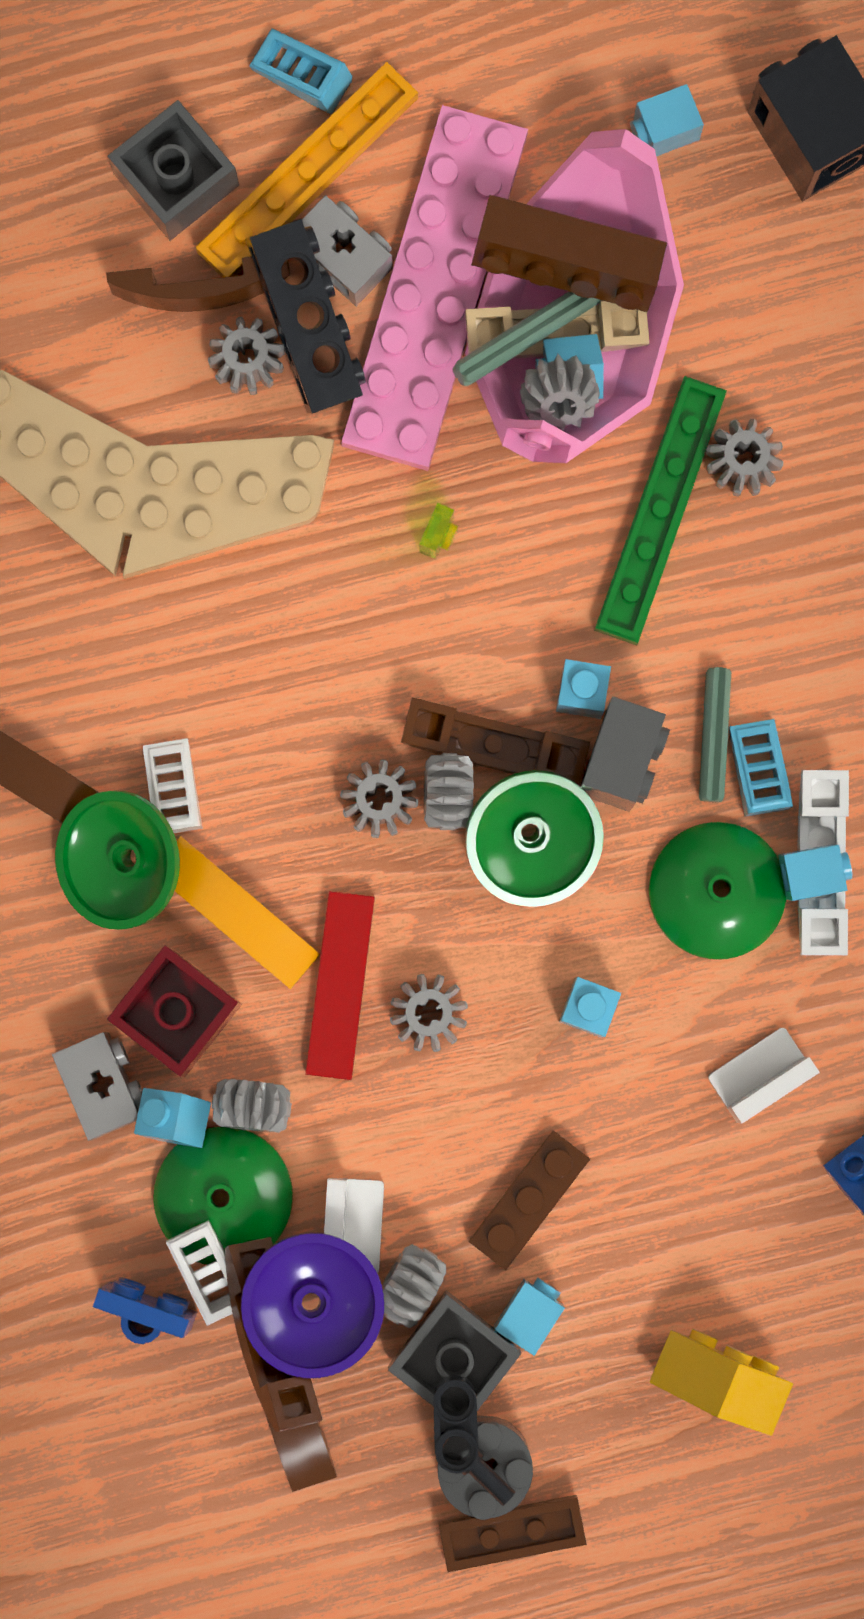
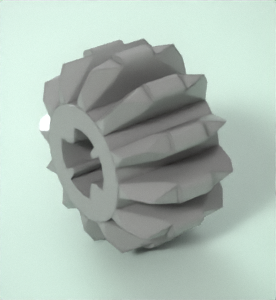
(237, 341)
(560, 392)
(739, 442)
(369, 787)
(448, 791)
(421, 998)
(251, 1105)
(412, 1285)

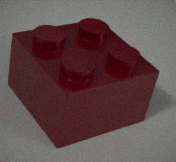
(174, 1011)

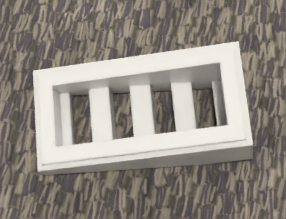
(182, 822)
(209, 1310)

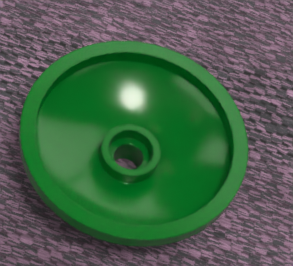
(549, 862)
(97, 863)
(685, 899)
(230, 1161)

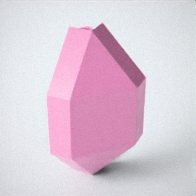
(617, 185)

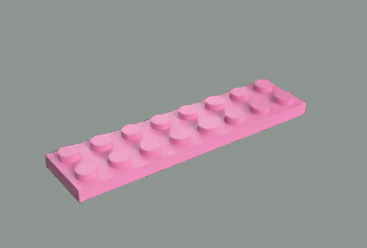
(430, 288)

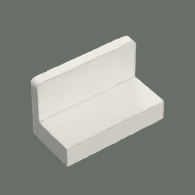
(762, 1075)
(355, 1214)

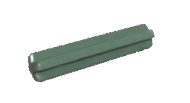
(715, 734)

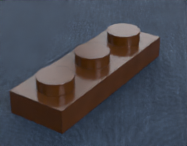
(529, 1200)
(515, 1535)

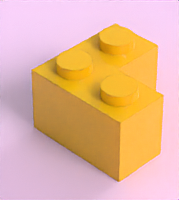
(722, 1383)

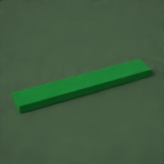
(660, 510)

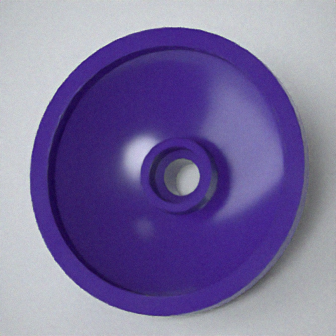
(320, 1339)

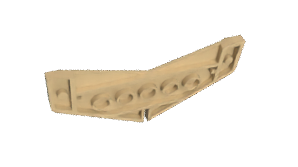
(164, 497)

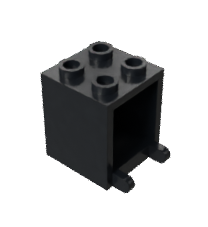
(812, 115)

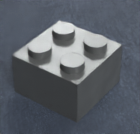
(173, 170)
(622, 754)
(454, 1343)

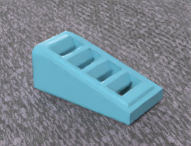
(325, 85)
(753, 806)

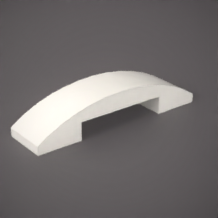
(823, 823)

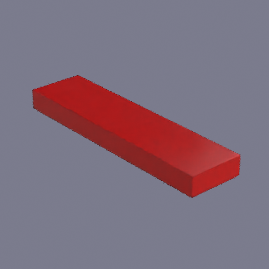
(340, 985)

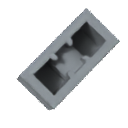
(354, 272)
(78, 1071)

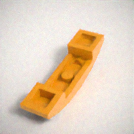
(242, 917)

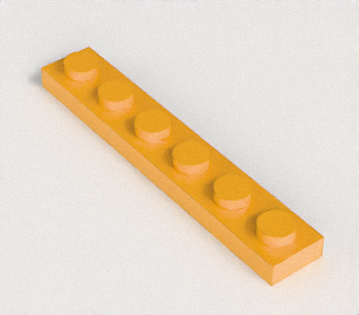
(309, 168)

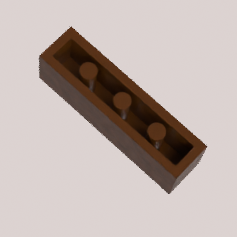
(569, 254)

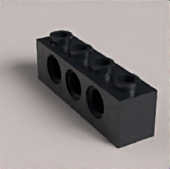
(268, 254)

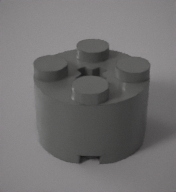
(512, 1463)

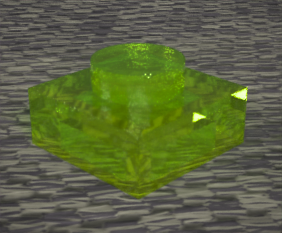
(439, 532)

